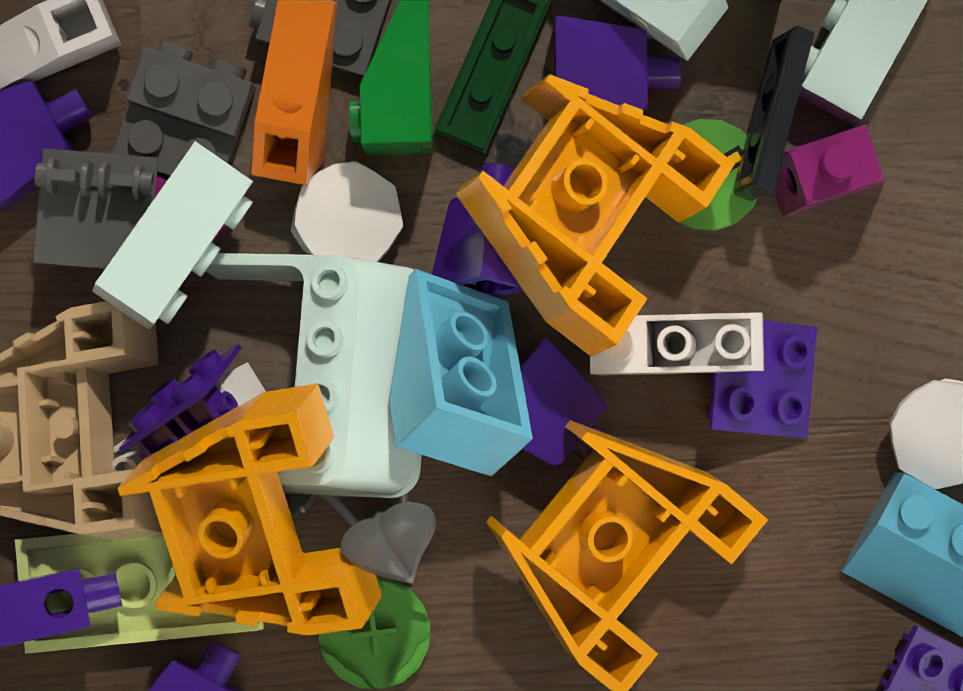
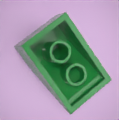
(396, 88)

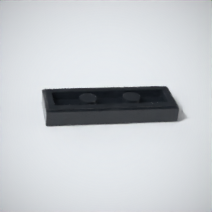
(773, 113)

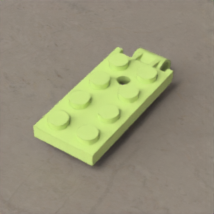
(142, 575)

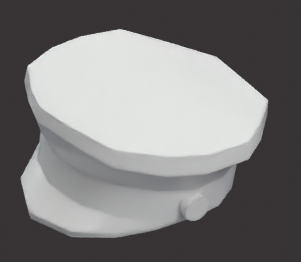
(347, 213)
(929, 433)

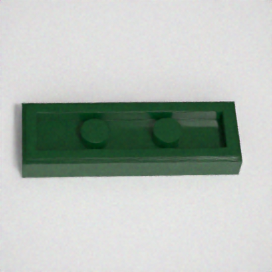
(491, 72)

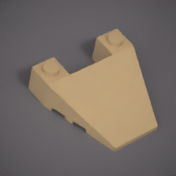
(60, 424)

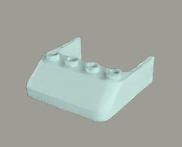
(350, 350)

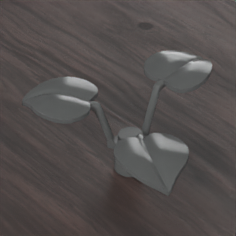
(387, 539)

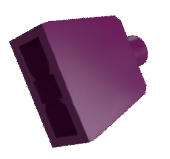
(827, 170)

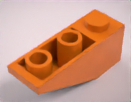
(295, 92)

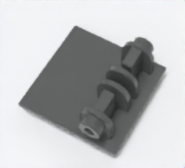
(89, 205)

